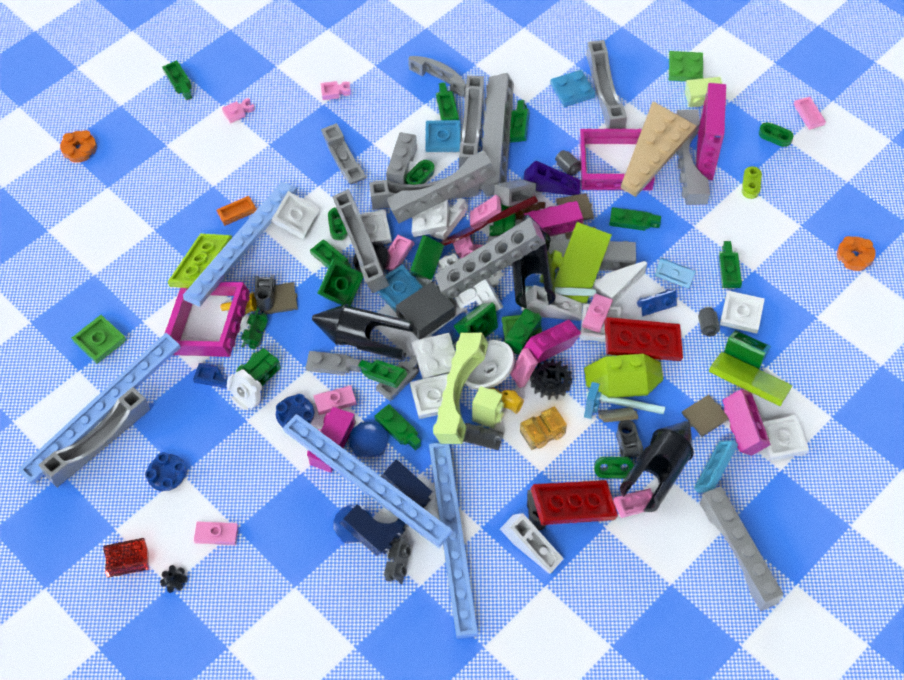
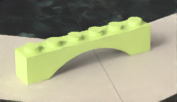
(469, 354)

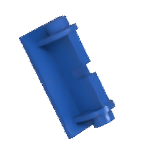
(659, 302)

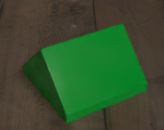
(426, 258)
(340, 283)
(480, 320)
(746, 349)

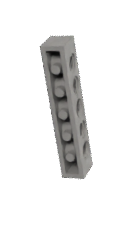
(490, 258)

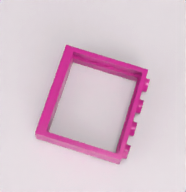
(711, 125)
(605, 136)
(225, 345)

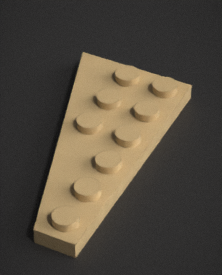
(658, 142)

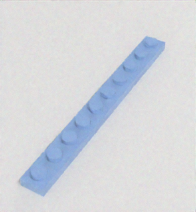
(237, 247)
(101, 405)
(368, 481)
(454, 546)

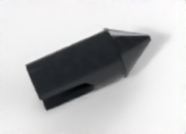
(534, 262)
(354, 326)
(665, 459)

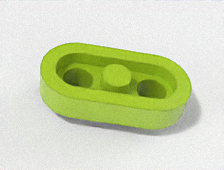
(751, 178)
(556, 262)

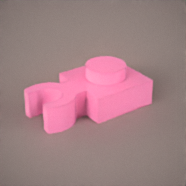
(332, 90)
(237, 111)
(464, 246)

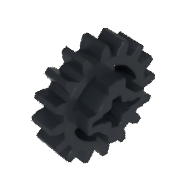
(551, 379)

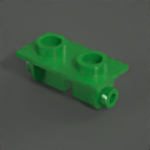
(250, 335)

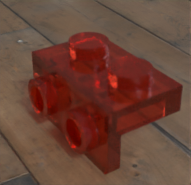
(126, 557)

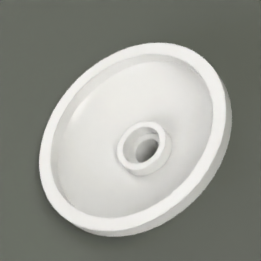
(495, 367)

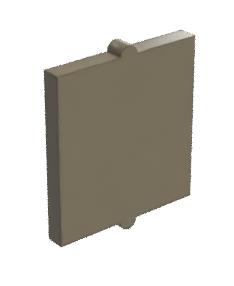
(583, 203)
(284, 299)
(617, 414)
(705, 415)

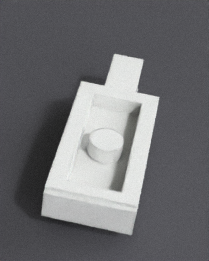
(455, 215)

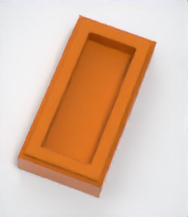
(236, 210)

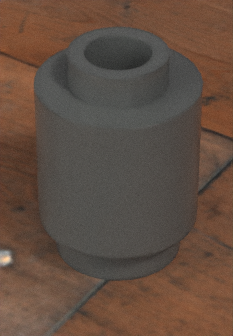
(568, 162)
(708, 321)

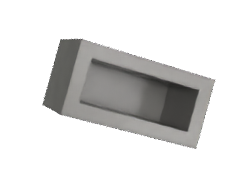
(514, 191)

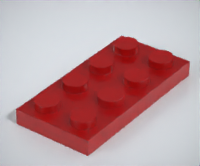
(650, 338)
(573, 502)

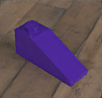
(551, 180)

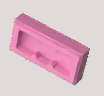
(809, 113)
(485, 210)
(398, 251)
(597, 313)
(523, 367)
(337, 398)
(633, 502)
(216, 533)

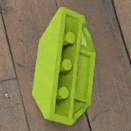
(624, 375)

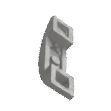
(421, 65)
(342, 155)

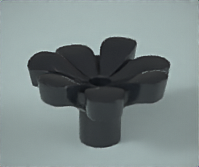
(173, 578)

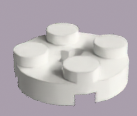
(244, 390)

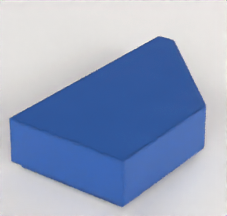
(210, 376)

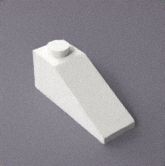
(618, 282)
(560, 309)
(531, 542)

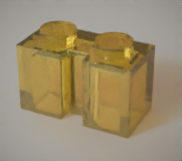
(543, 429)

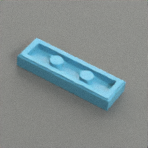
(716, 466)

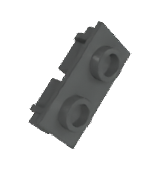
(483, 436)
(400, 553)

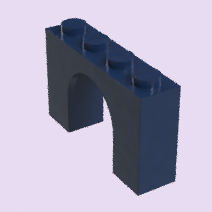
(378, 535)

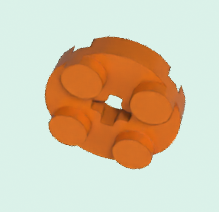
(75, 138)
(860, 245)

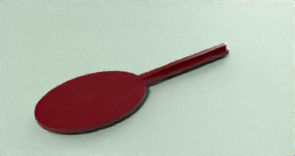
(474, 228)

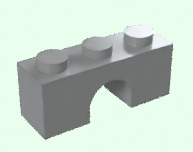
(402, 155)

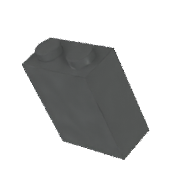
(426, 309)

